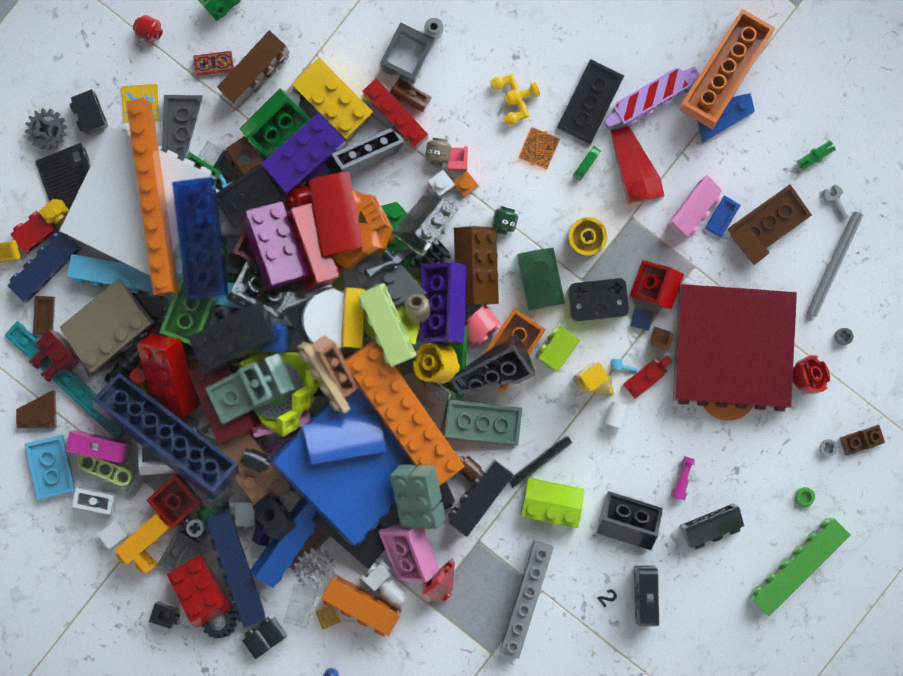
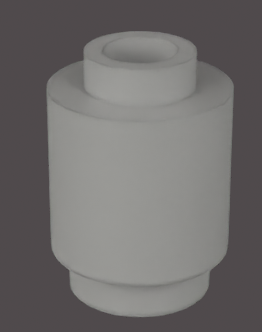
(436, 34)

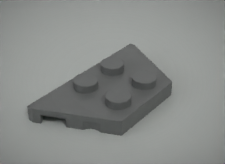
(431, 397)

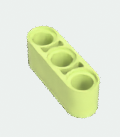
(113, 476)

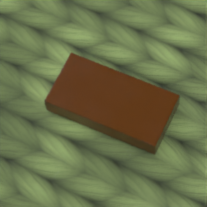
(749, 244)
(43, 314)

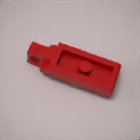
(647, 376)

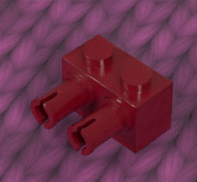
(60, 352)

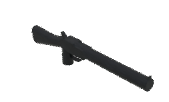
(392, 261)

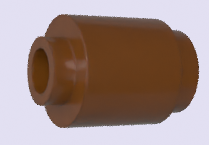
(471, 470)

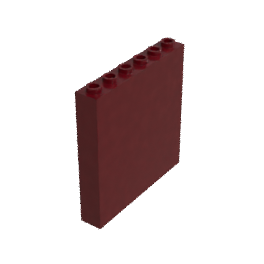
(734, 347)

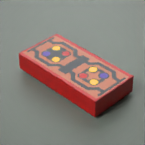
(213, 63)

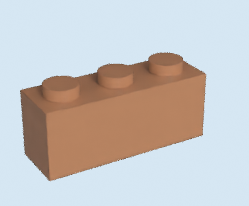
(335, 365)

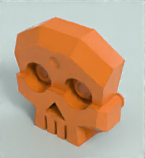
(374, 235)

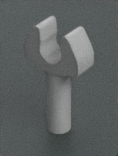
(836, 200)

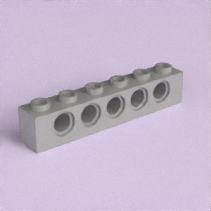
(526, 599)

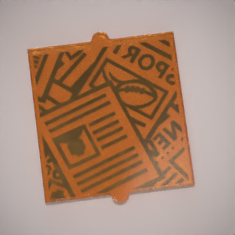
(539, 148)

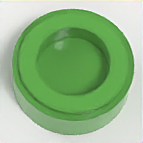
(805, 496)

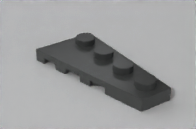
(179, 121)

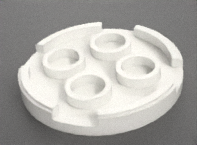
(324, 316)

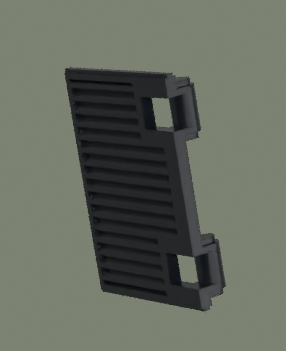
(63, 175)

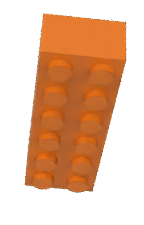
(727, 69)

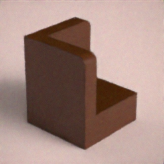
(661, 338)

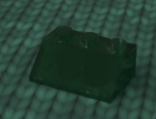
(540, 278)

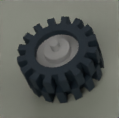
(221, 625)

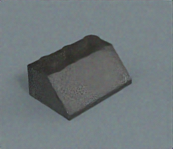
(425, 223)

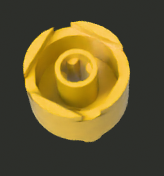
(597, 233)
(436, 363)

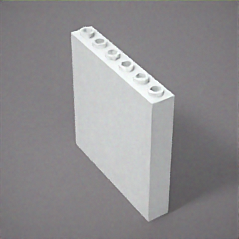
(108, 202)

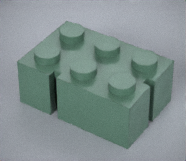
(418, 496)

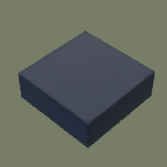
(641, 319)

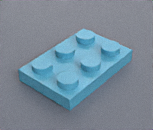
(50, 467)

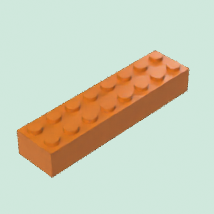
(402, 411)

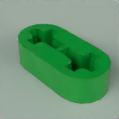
(587, 162)

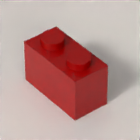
(33, 232)

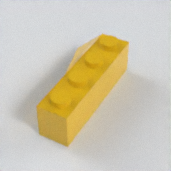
(594, 379)

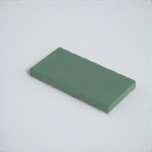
(482, 422)

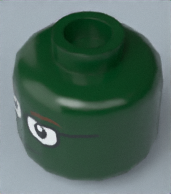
(504, 220)

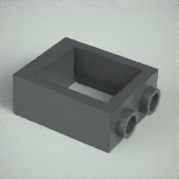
(416, 36)

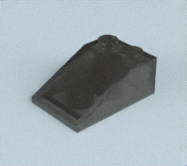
(251, 289)

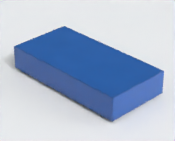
(722, 216)

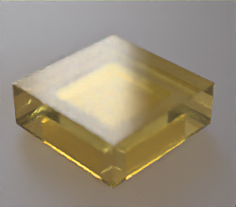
(327, 617)

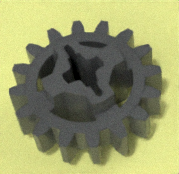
(39, 131)

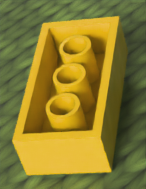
(333, 99)

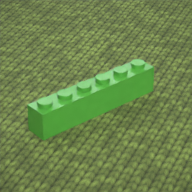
(800, 565)

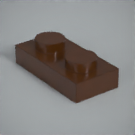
(410, 95)

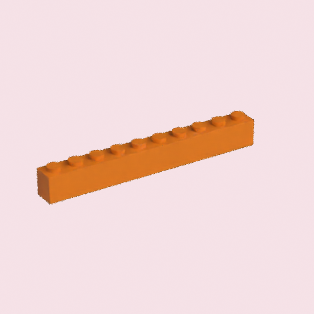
(152, 197)

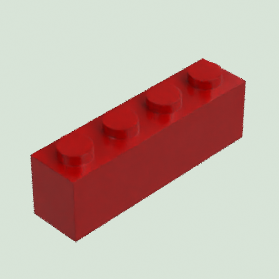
(395, 114)

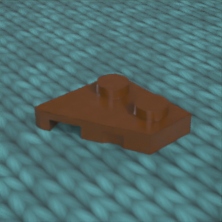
(38, 413)

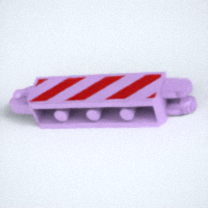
(651, 96)

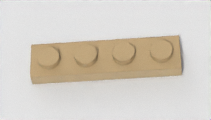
(319, 372)

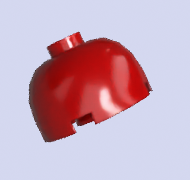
(811, 375)

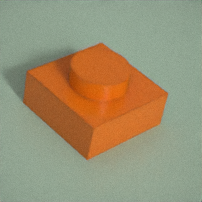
(465, 184)

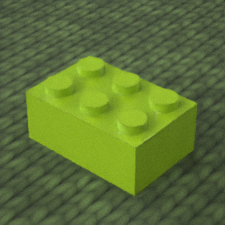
(558, 348)

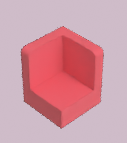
(458, 159)

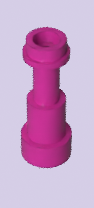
(682, 481)

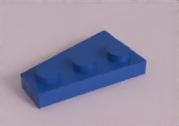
(737, 109)

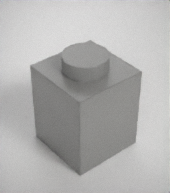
(245, 515)

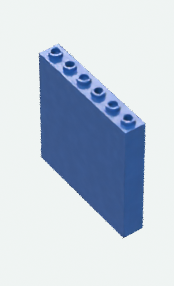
(349, 490)

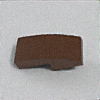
(862, 439)

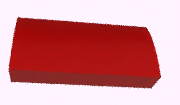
(336, 214)

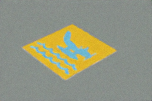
(133, 92)

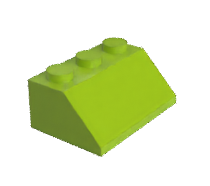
(552, 502)

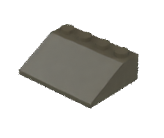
(106, 326)

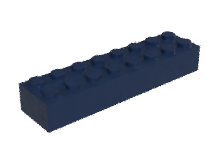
(166, 436)

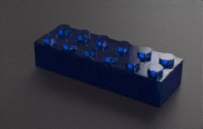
(200, 239)

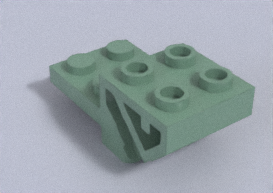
(251, 388)

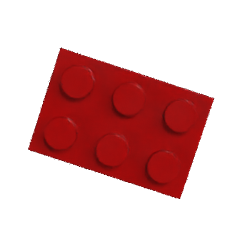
(198, 591)

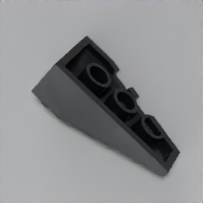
(501, 365)

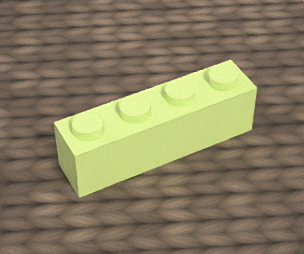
(387, 325)

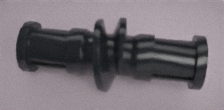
(126, 362)

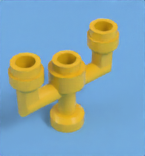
(514, 97)

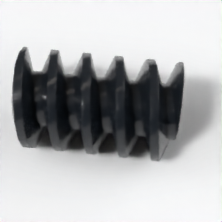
(432, 257)

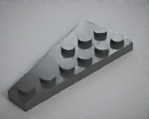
(398, 282)

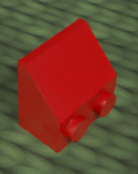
(657, 284)

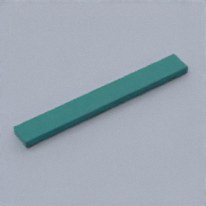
(66, 380)

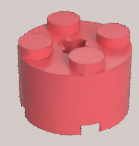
(481, 326)

